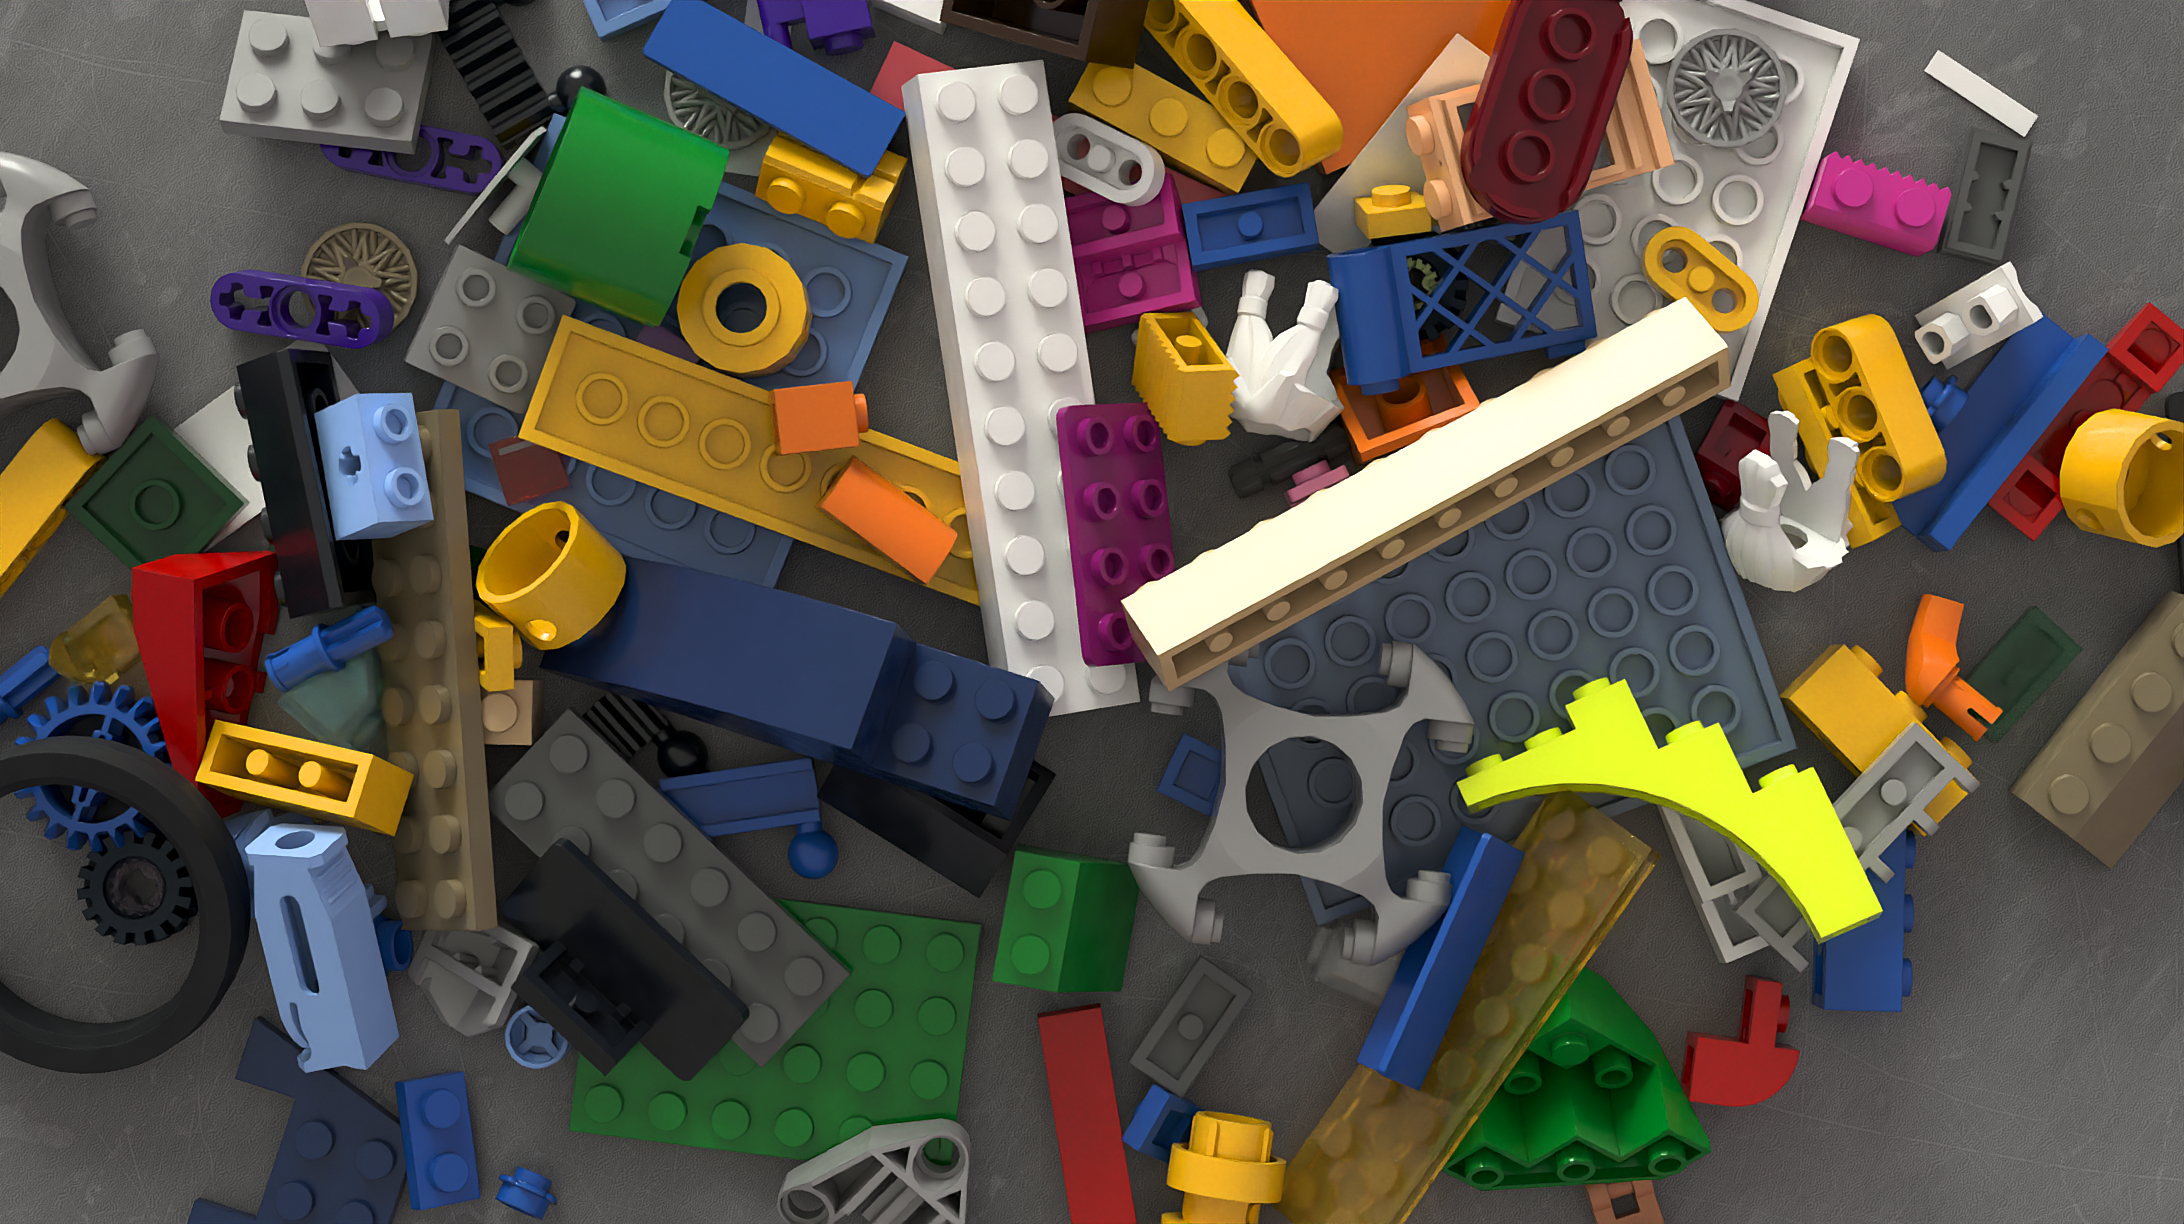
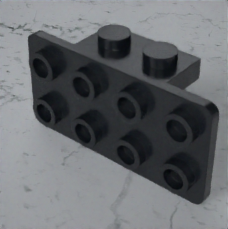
(614, 970)

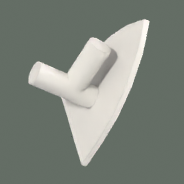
(519, 199)

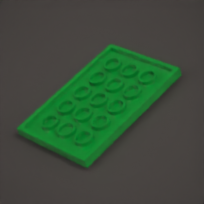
(867, 1057)

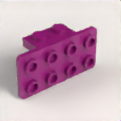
(1113, 519)

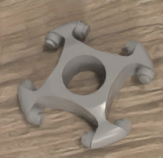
(48, 354)
(1355, 851)

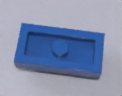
(1251, 226)
(437, 1140)

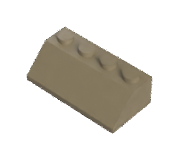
(2119, 745)

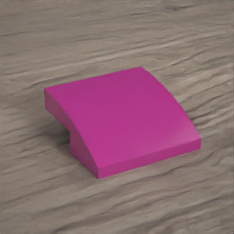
(1130, 258)

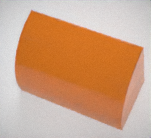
(887, 521)

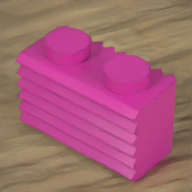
(1876, 205)

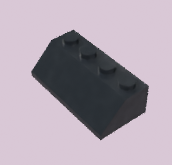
(279, 402)

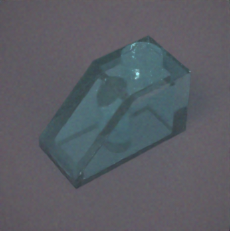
(341, 705)

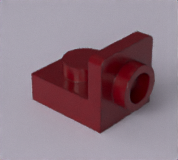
(1729, 439)

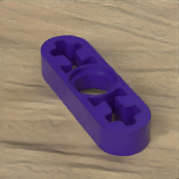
(456, 180)
(327, 299)

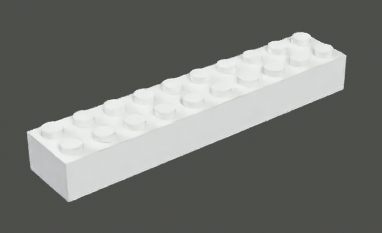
(1009, 358)

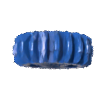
(119, 713)

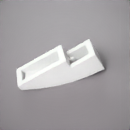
(1717, 879)

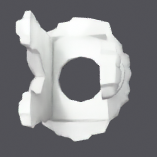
(1286, 379)
(1786, 525)

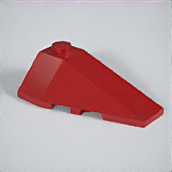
(201, 646)

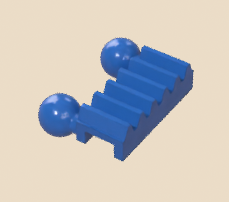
(757, 800)

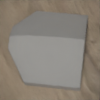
(471, 974)

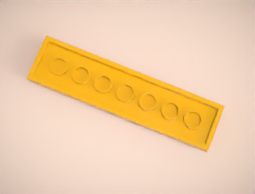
(716, 446)

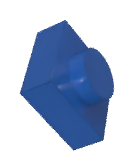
(1192, 774)
(1160, 1122)

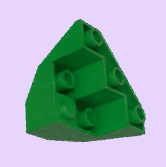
(1583, 1104)

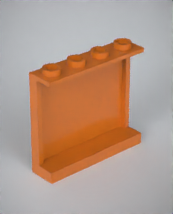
(1371, 52)

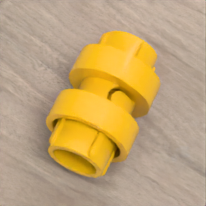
(1225, 1170)

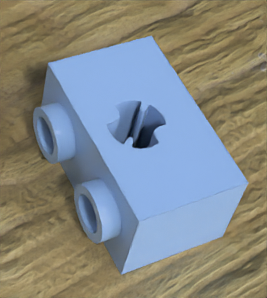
(373, 466)

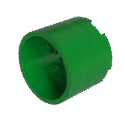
(619, 208)

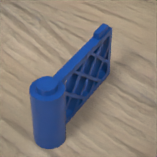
(1379, 314)

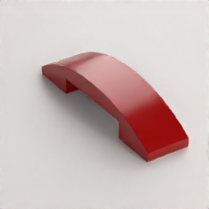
(2133, 368)

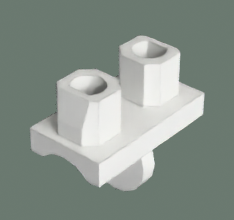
(1975, 317)

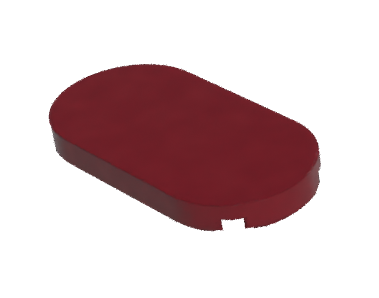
(1544, 106)

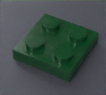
(156, 498)

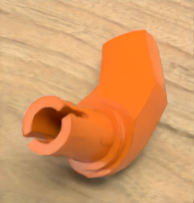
(1933, 670)

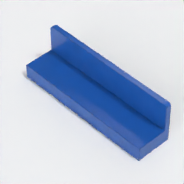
(774, 85)
(1998, 425)
(1441, 961)

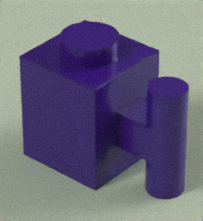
(830, 24)

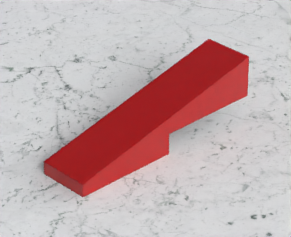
(1086, 1116)

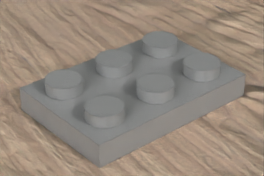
(330, 94)

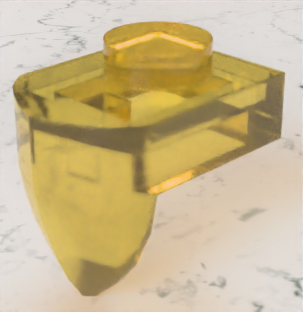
(98, 645)

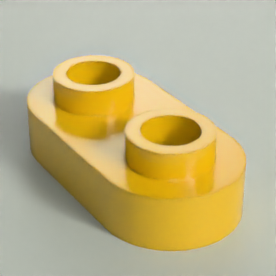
(1702, 275)

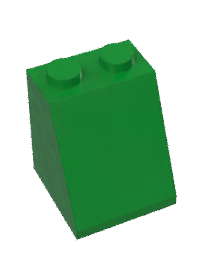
(1066, 922)

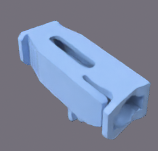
(322, 946)

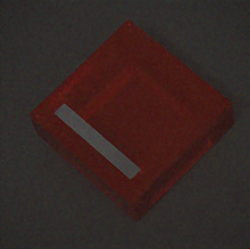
(528, 470)

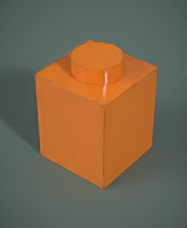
(817, 417)

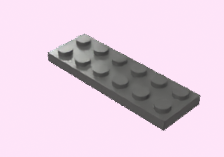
(591, 794)

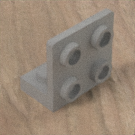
(488, 329)

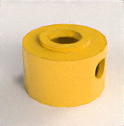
(767, 346)
(2126, 478)
(550, 586)

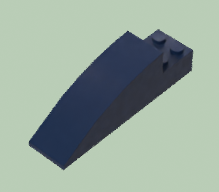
(814, 683)

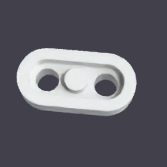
(1108, 160)

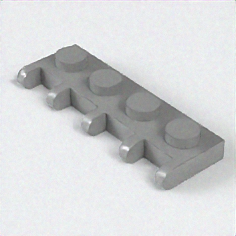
(1873, 816)

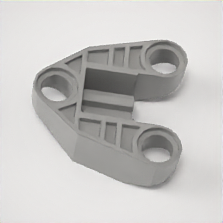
(858, 1165)

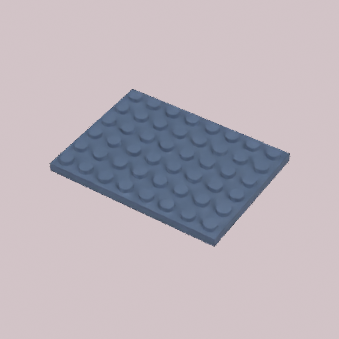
(1567, 587)

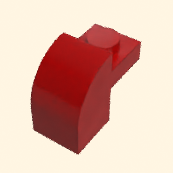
(1746, 1067)

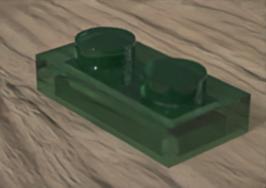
(2020, 668)

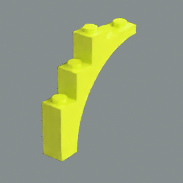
(1612, 752)

